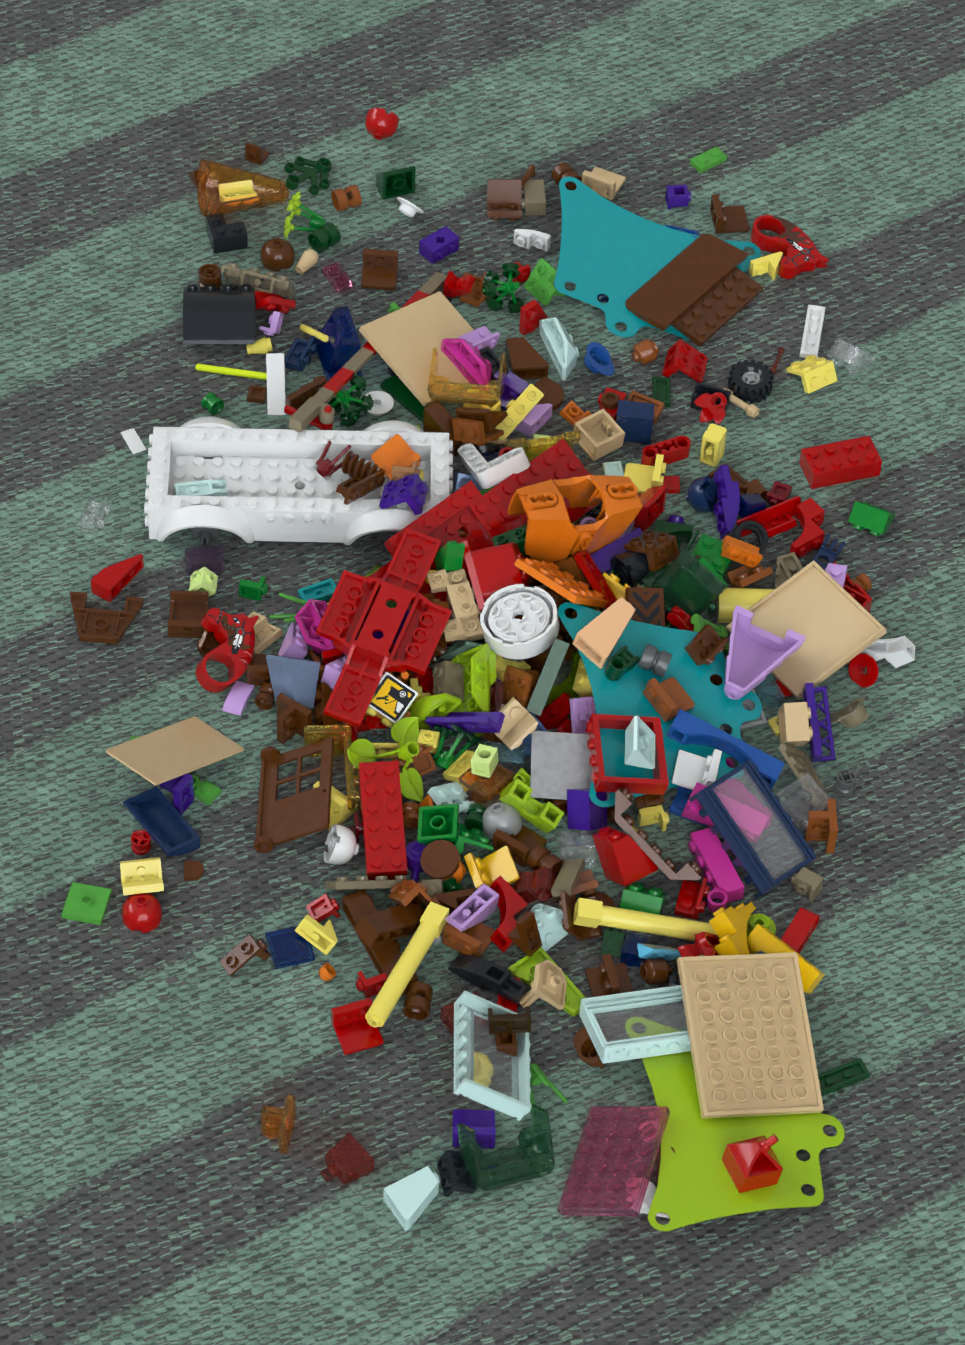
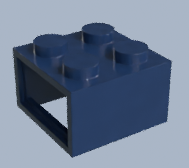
(635, 420)

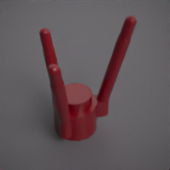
(326, 467)

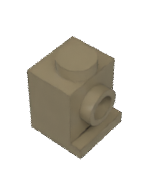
(807, 883)

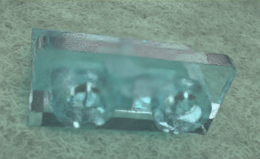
(505, 755)

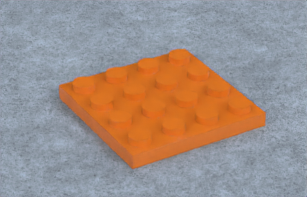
(561, 582)

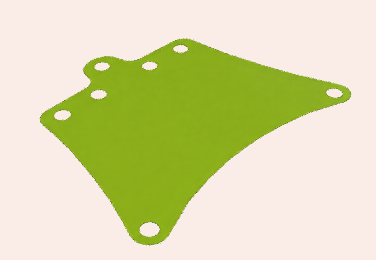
(694, 1178)

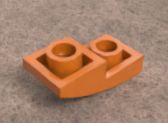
(573, 413)

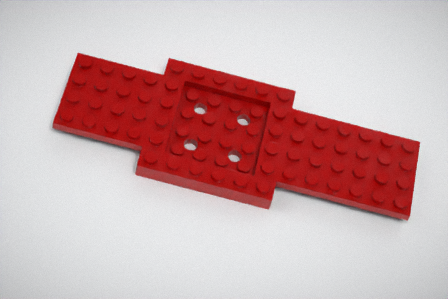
(487, 514)

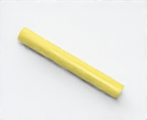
(313, 332)

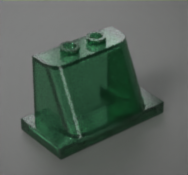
(686, 585)

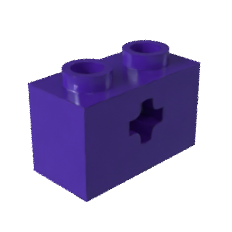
(439, 245)

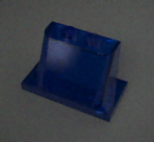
(342, 342)

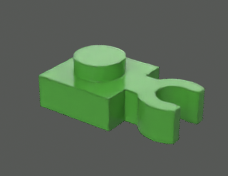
(205, 791)

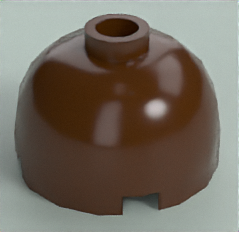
(277, 255)

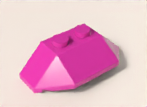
(467, 360)
(308, 622)

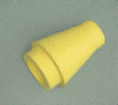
(261, 346)

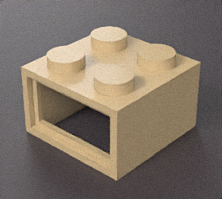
(599, 434)
(794, 724)

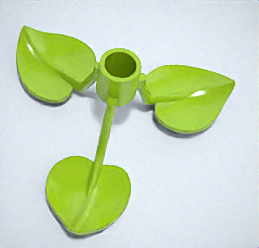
(406, 733)

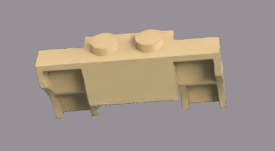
(461, 600)

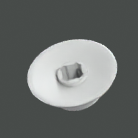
(408, 208)
(382, 403)

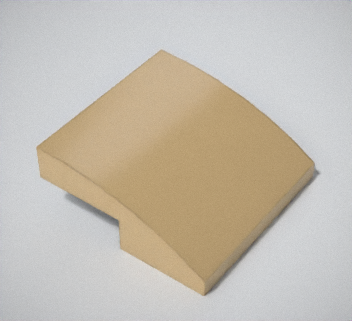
(264, 633)

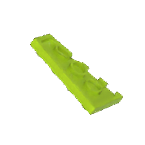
(525, 971)

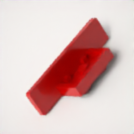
(775, 518)

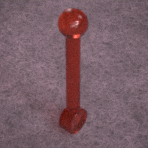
(780, 351)

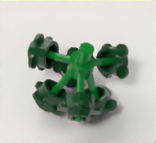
(507, 289)
(351, 401)

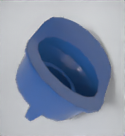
(598, 359)

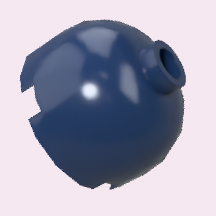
(702, 494)

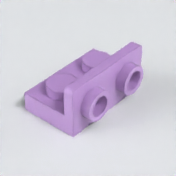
(481, 338)
(581, 711)

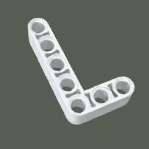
(493, 472)

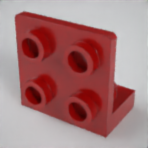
(686, 359)
(352, 1027)

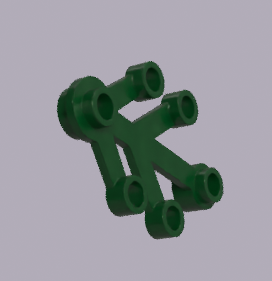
(322, 165)

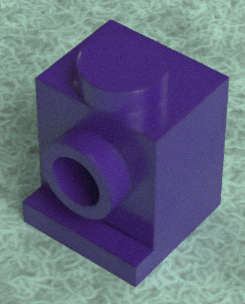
(677, 196)

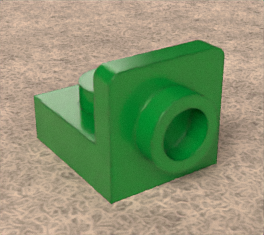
(253, 590)

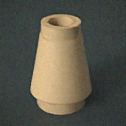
(307, 260)

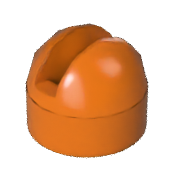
(327, 972)

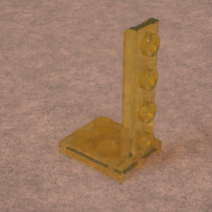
(342, 741)

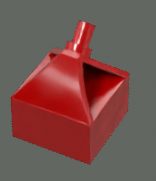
(752, 1163)

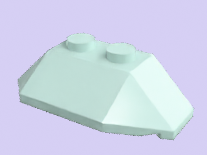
(559, 345)

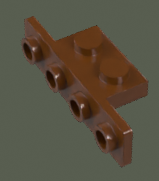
(356, 487)

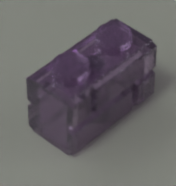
(208, 556)

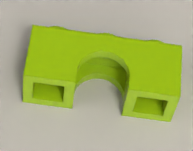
(542, 815)

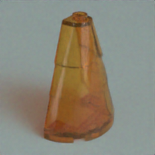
(211, 174)

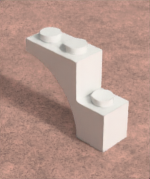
(895, 650)

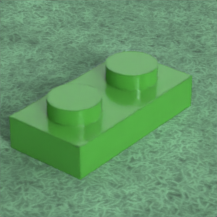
(708, 159)

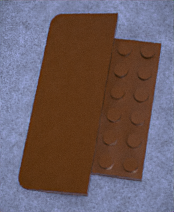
(696, 290)

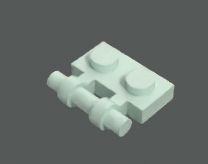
(450, 794)

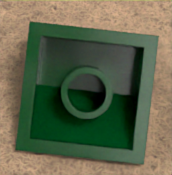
(396, 182)

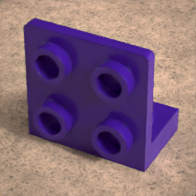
(182, 791)
(479, 1120)

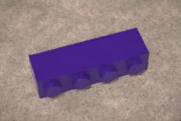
(603, 556)

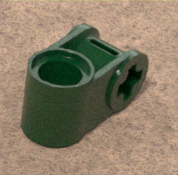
(620, 664)

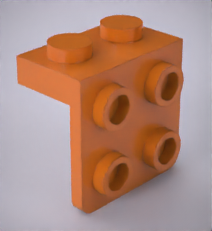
(395, 453)

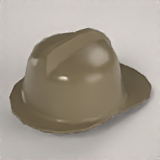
(852, 714)

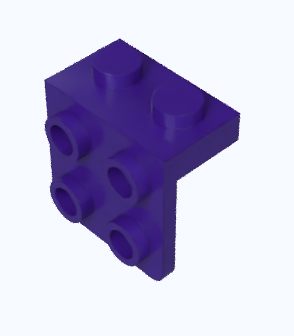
(409, 490)

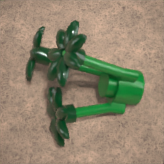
(445, 759)

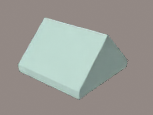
(639, 744)

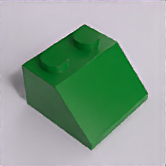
(871, 518)

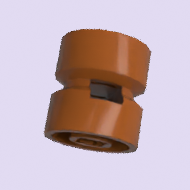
(348, 197)

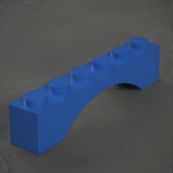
(692, 730)

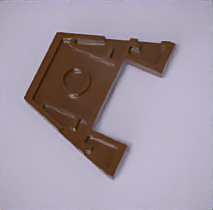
(100, 624)

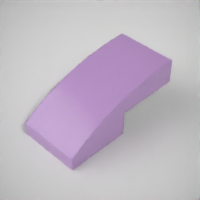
(238, 698)

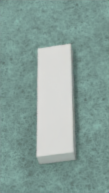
(812, 331)

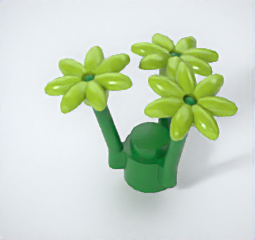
(315, 222)

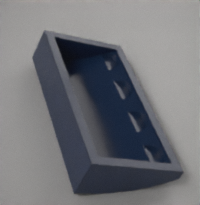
(163, 822)

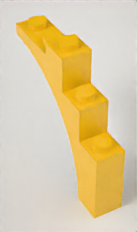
(732, 929)

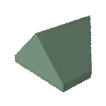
(459, 647)

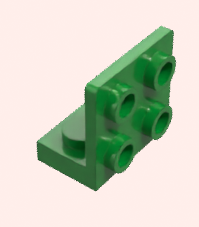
(472, 836)

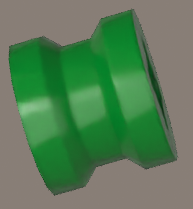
(212, 403)

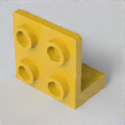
(491, 867)

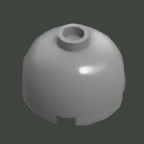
(501, 817)

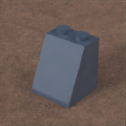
(294, 678)

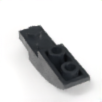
(488, 974)

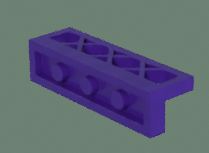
(470, 721)
(817, 742)

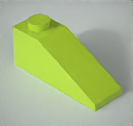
(433, 706)

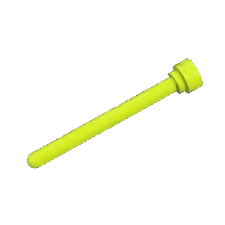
(231, 371)

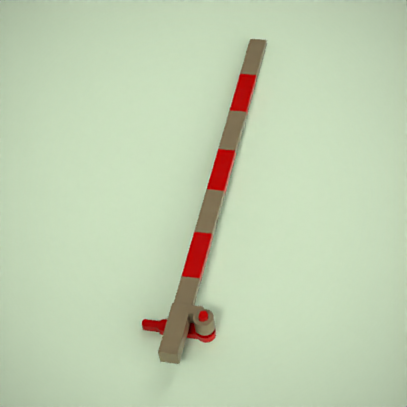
(317, 404)

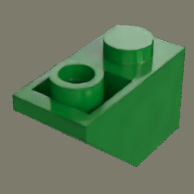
(450, 557)

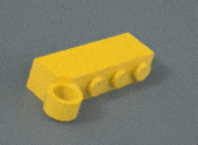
(764, 940)

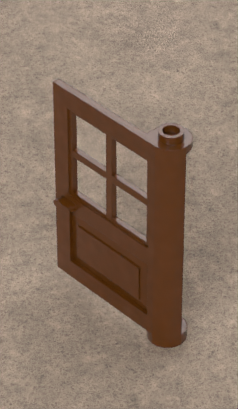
(297, 814)

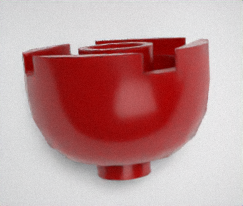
(381, 124)
(142, 912)

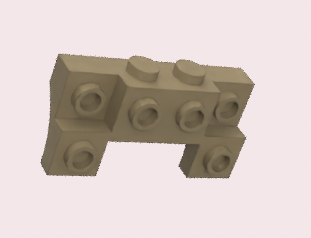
(262, 282)

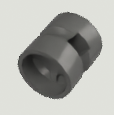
(655, 660)

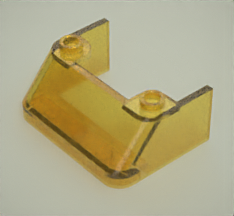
(442, 390)

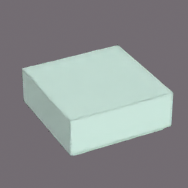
(613, 468)

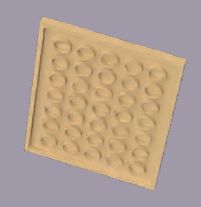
(749, 1035)

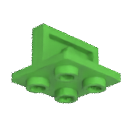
(541, 282)

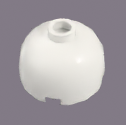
(341, 845)

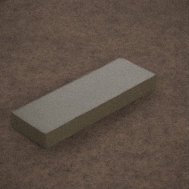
(568, 877)

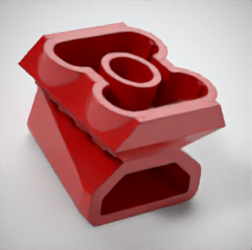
(703, 944)

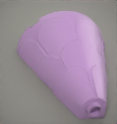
(754, 653)

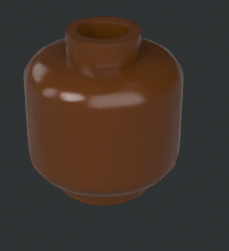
(655, 971)

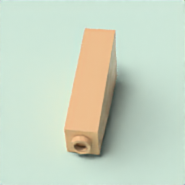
(604, 632)

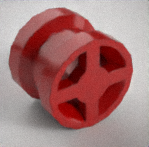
(137, 838)

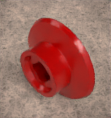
(857, 668)

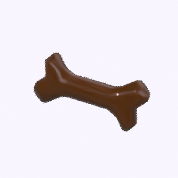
(530, 173)

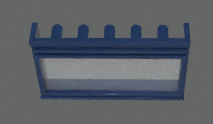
(754, 827)

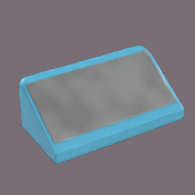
(657, 951)

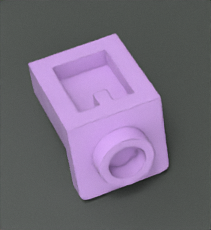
(275, 322)

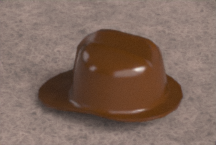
(586, 1049)

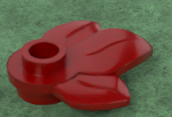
(710, 409)

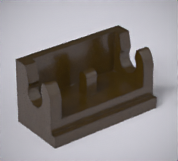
(509, 1022)

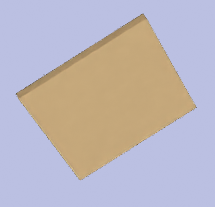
(408, 339)
(824, 613)

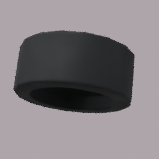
(756, 528)

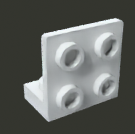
(694, 768)

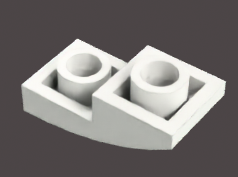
(528, 238)

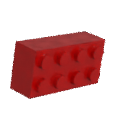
(840, 462)

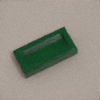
(661, 390)

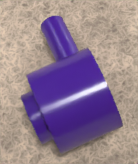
(413, 855)

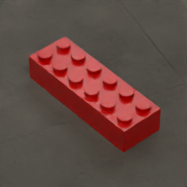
(382, 819)

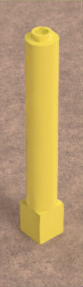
(594, 913)
(430, 927)

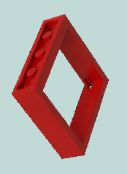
(635, 785)

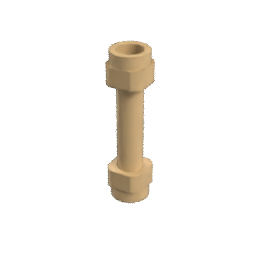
(751, 410)

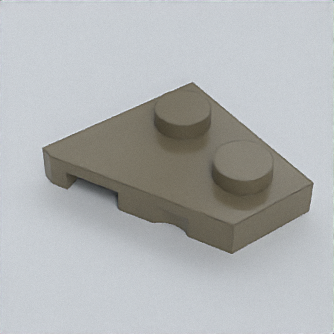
(786, 567)

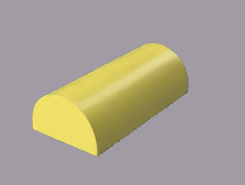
(737, 596)

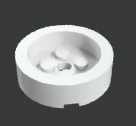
(518, 637)

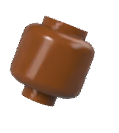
(645, 351)

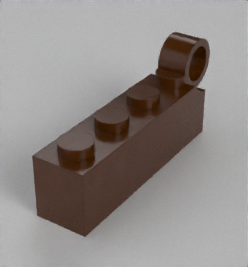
(390, 923)

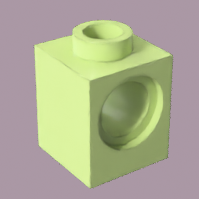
(484, 760)

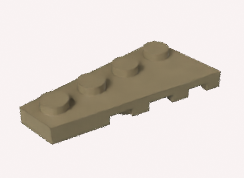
(799, 762)
(363, 882)

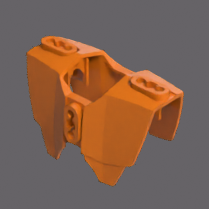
(549, 529)

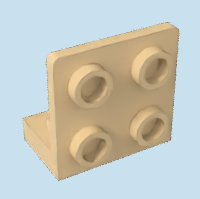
(603, 182)
(516, 724)

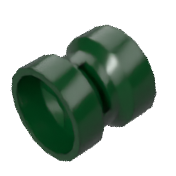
(474, 817)

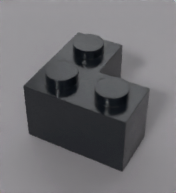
(223, 236)

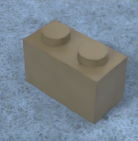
(534, 198)

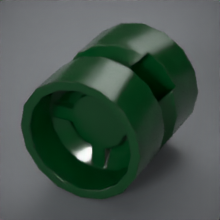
(324, 237)

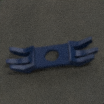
(828, 553)

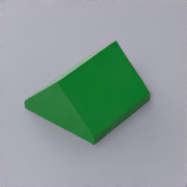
(438, 823)

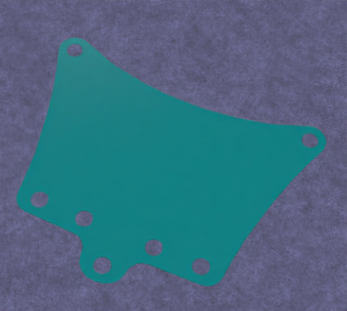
(615, 254)
(627, 695)

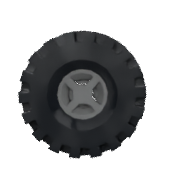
(750, 381)

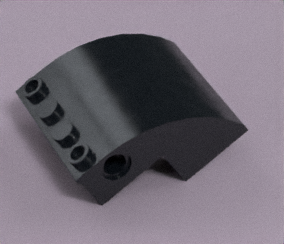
(219, 314)

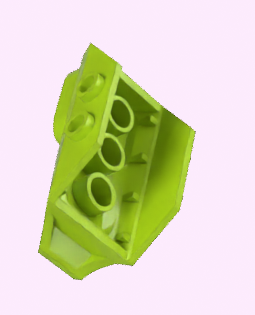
(479, 675)

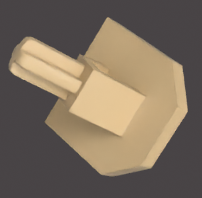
(548, 985)

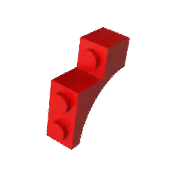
(810, 518)
(510, 907)

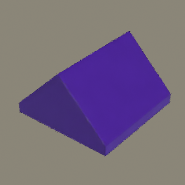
(583, 813)

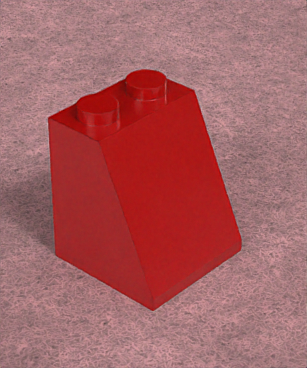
(621, 857)

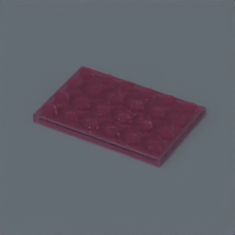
(614, 1161)

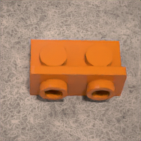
(740, 552)

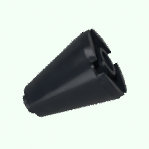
(630, 566)

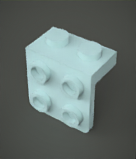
(549, 924)

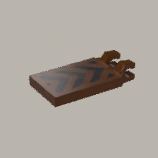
(648, 605)

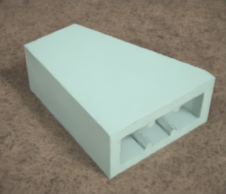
(411, 1196)

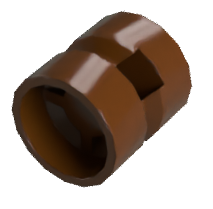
(565, 170)
(210, 275)
(540, 858)
(418, 1000)

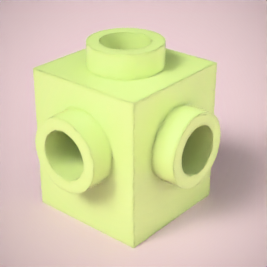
(204, 581)

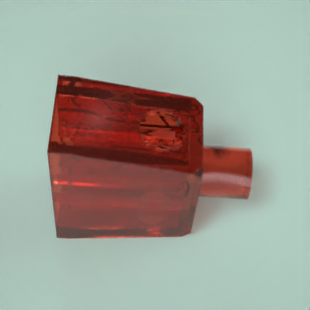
(347, 1161)

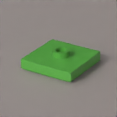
(86, 903)

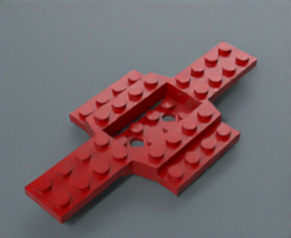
(370, 656)

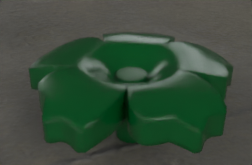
(450, 885)

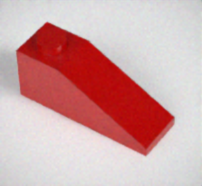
(113, 579)

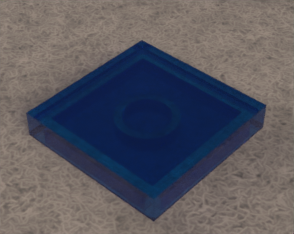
(288, 948)

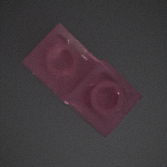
(336, 277)

